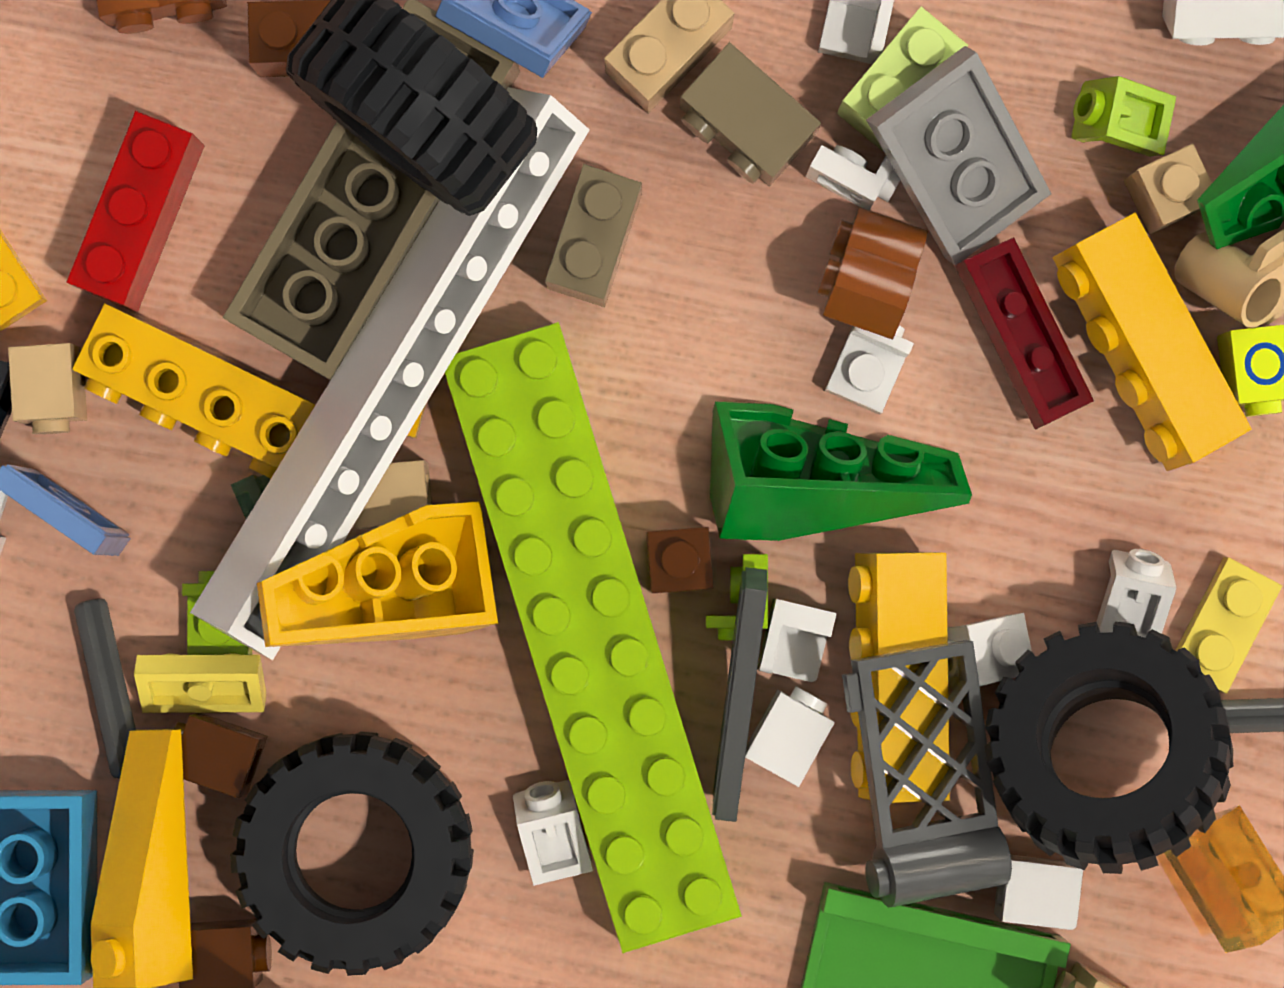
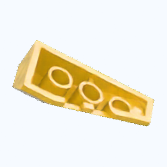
(392, 583)
(143, 885)

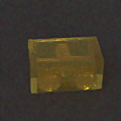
(1233, 881)

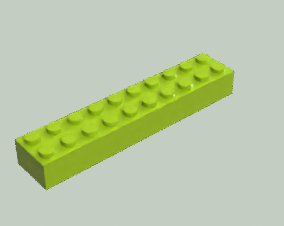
(591, 638)

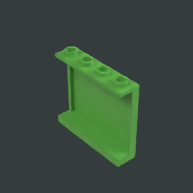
(923, 946)

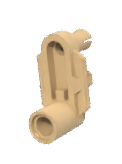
(1234, 281)

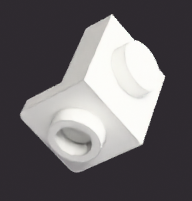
(996, 646)

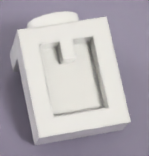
(846, 176)
(868, 368)
(1137, 591)
(551, 832)

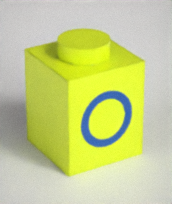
(1254, 367)

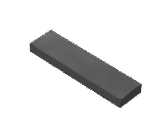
(739, 693)

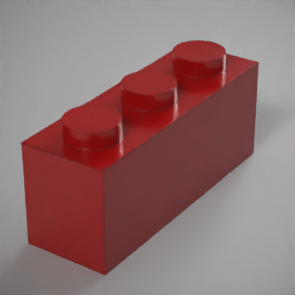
(136, 211)

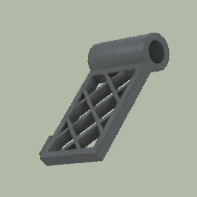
(938, 855)

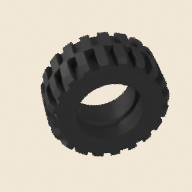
(413, 100)
(1094, 670)
(301, 918)

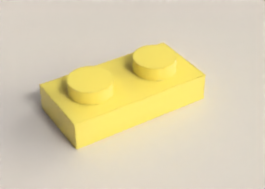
(1229, 620)
(200, 683)

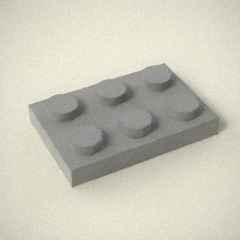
(959, 155)

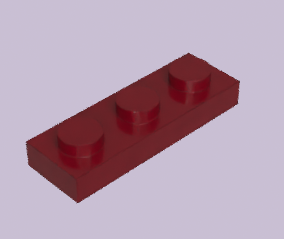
(1024, 333)

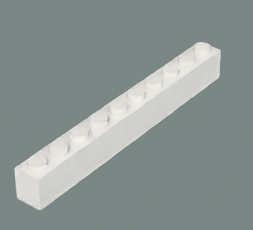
(386, 379)

